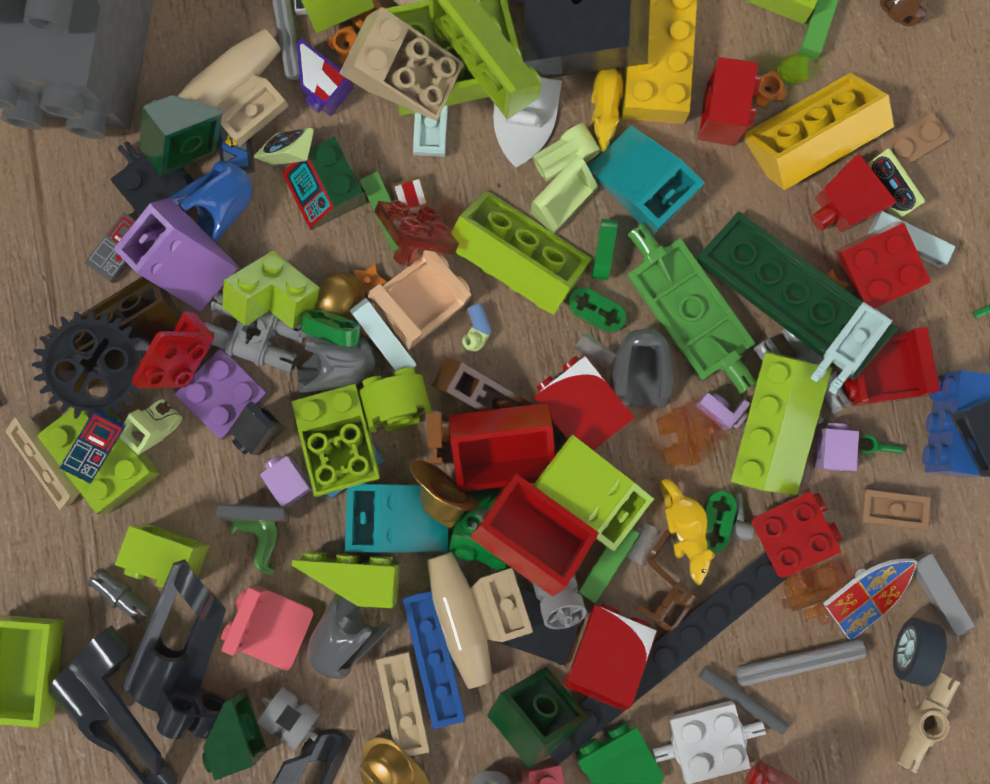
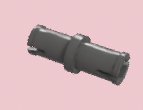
(119, 595)

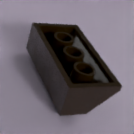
(139, 305)

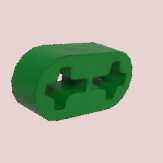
(604, 249)
(600, 303)
(330, 327)
(725, 521)

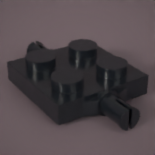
(143, 184)

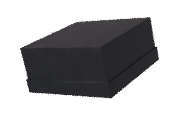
(585, 35)

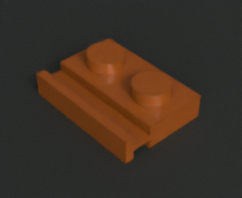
(437, 437)

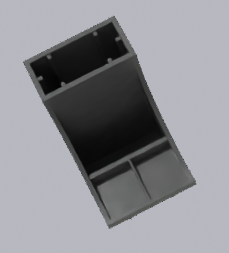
(72, 62)

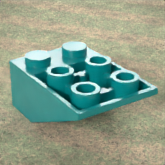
(645, 178)
(391, 521)

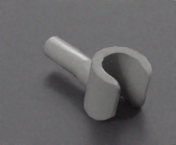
(741, 529)

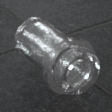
(596, 351)
(644, 543)

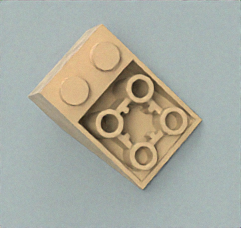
(401, 65)

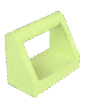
(564, 195)

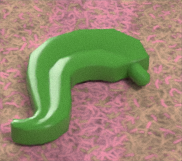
(267, 538)

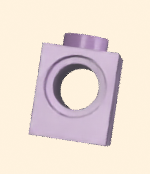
(837, 448)
(285, 480)

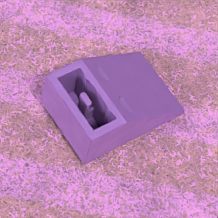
(176, 254)

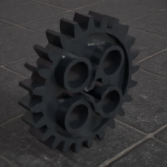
(62, 348)

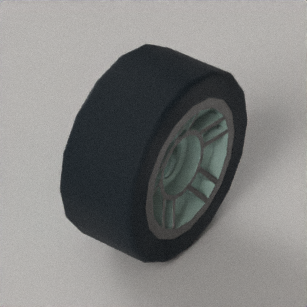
(919, 652)

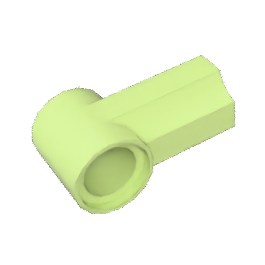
(558, 155)

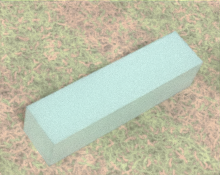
(928, 246)
(382, 335)

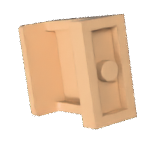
(420, 298)

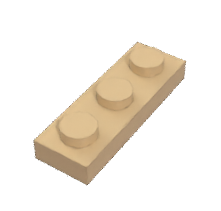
(24, 436)
(403, 703)

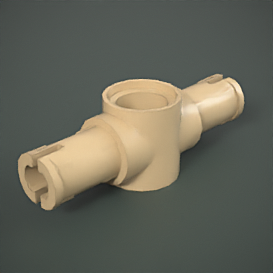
(919, 738)

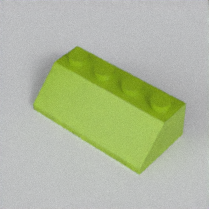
(487, 53)
(519, 251)
(780, 425)

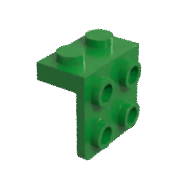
(462, 544)
(619, 758)

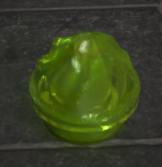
(794, 69)

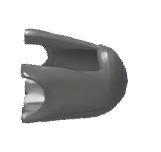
(334, 365)
(643, 370)
(341, 638)

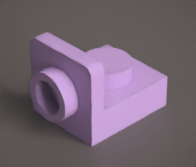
(716, 409)

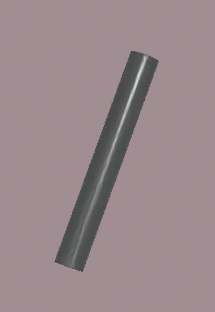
(744, 700)

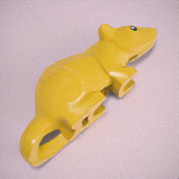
(607, 97)
(690, 524)

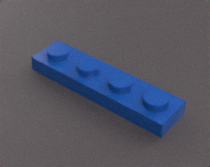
(434, 661)

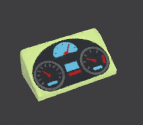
(286, 147)
(897, 182)

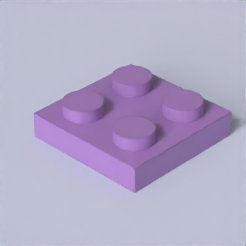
(220, 393)

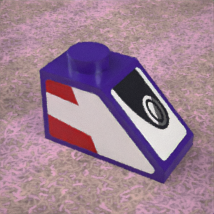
(321, 80)

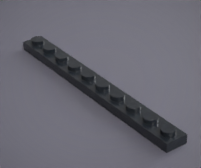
(685, 640)

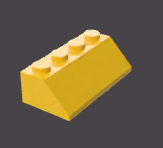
(820, 130)

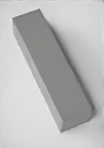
(942, 595)

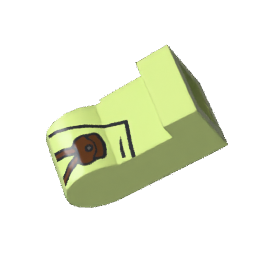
(153, 422)

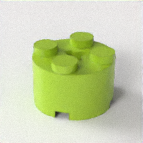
(395, 400)

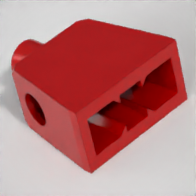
(851, 197)

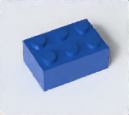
(945, 448)

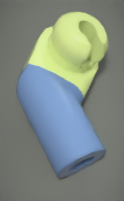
(480, 329)

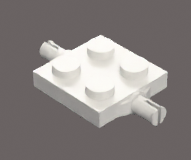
(709, 742)

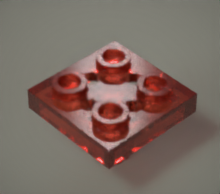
(415, 229)

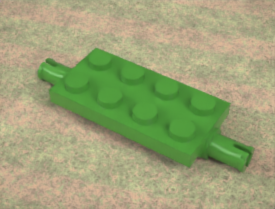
(690, 309)

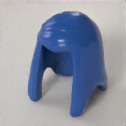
(217, 197)

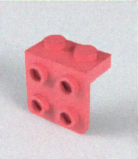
(267, 627)

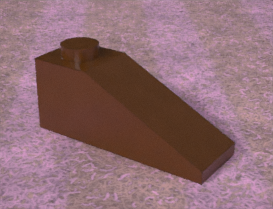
(474, 388)

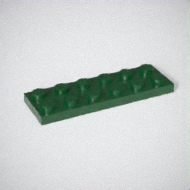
(783, 286)

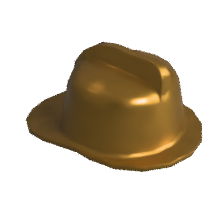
(440, 494)
(388, 764)

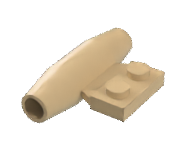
(236, 88)
(473, 615)

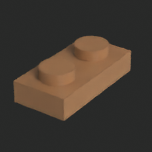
(916, 140)
(894, 509)

